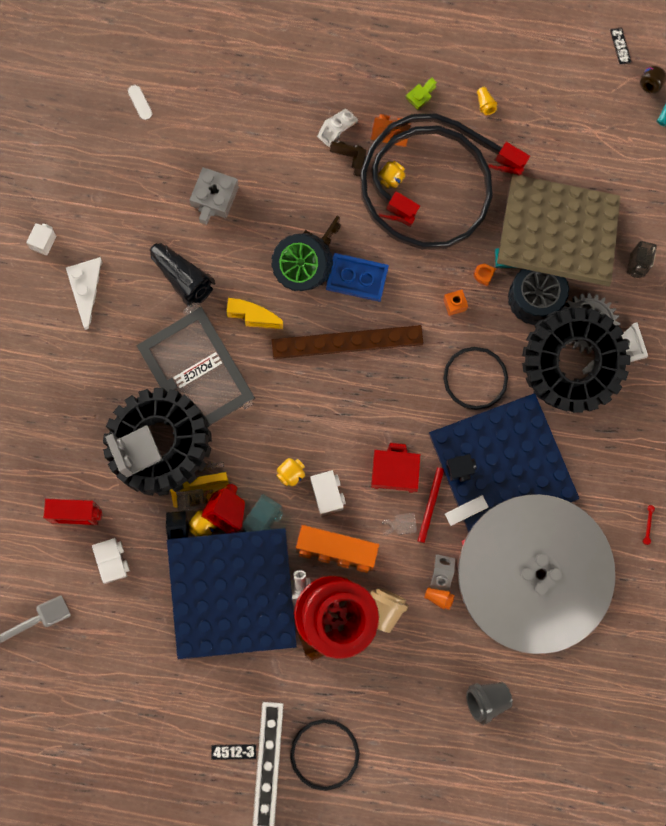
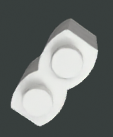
(110, 560)

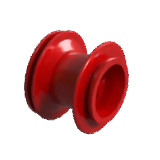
(313, 614)

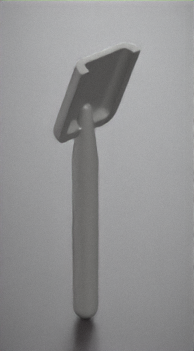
(48, 612)

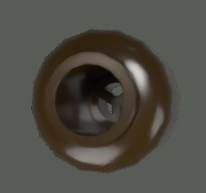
(653, 79)

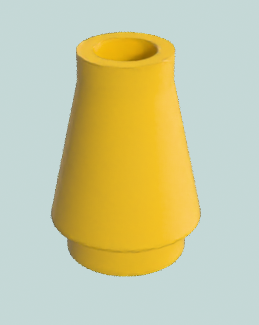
(486, 101)

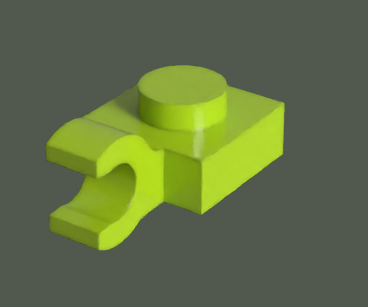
(420, 95)

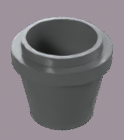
(488, 701)

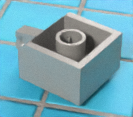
(218, 204)

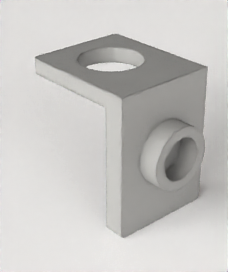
(442, 574)

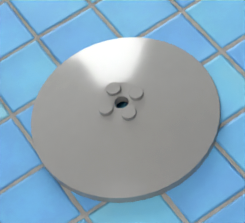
(501, 580)

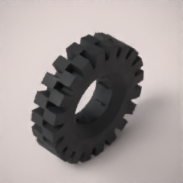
(543, 359)
(189, 443)

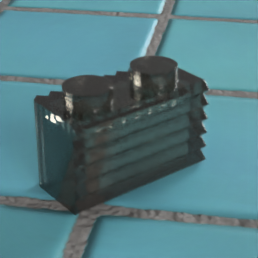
(641, 259)

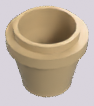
(390, 608)

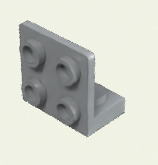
(134, 451)

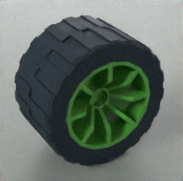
(302, 262)

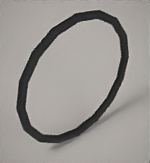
(471, 406)
(355, 761)

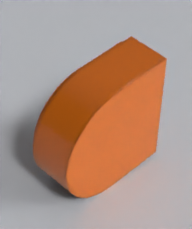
(484, 274)

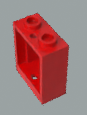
(72, 512)

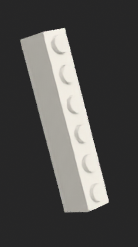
(268, 764)

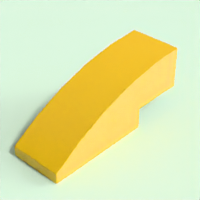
(253, 314)

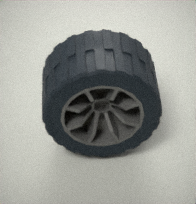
(537, 295)

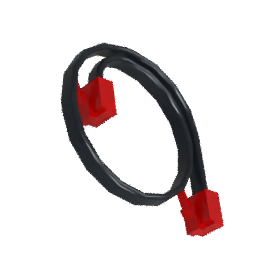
(406, 209)

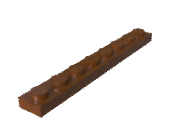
(347, 342)

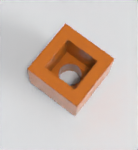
(451, 306)

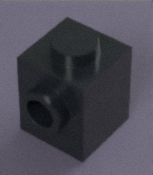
(461, 468)
(176, 525)

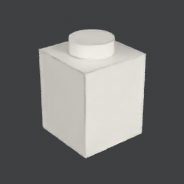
(41, 238)

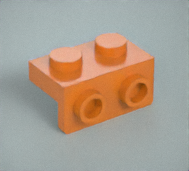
(380, 125)

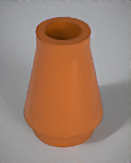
(441, 598)

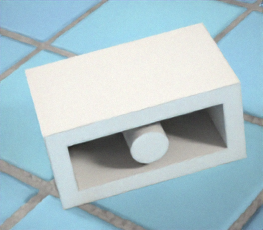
(327, 492)

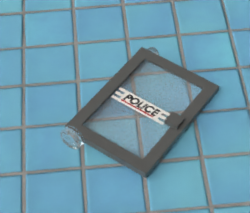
(197, 365)

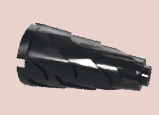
(187, 279)

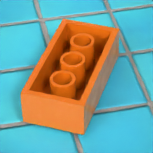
(336, 548)

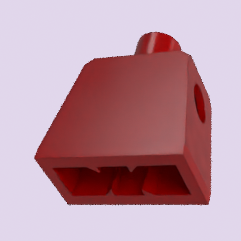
(225, 509)

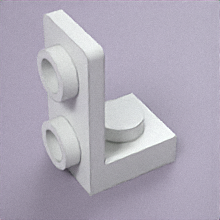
(335, 125)

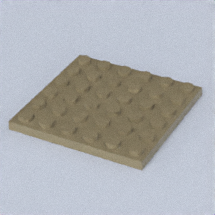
(560, 230)

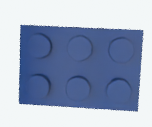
(357, 277)

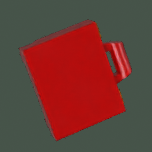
(395, 469)

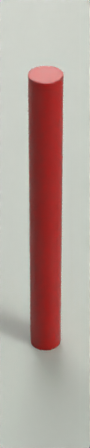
(430, 505)

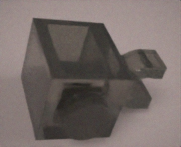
(192, 499)

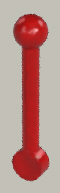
(646, 541)

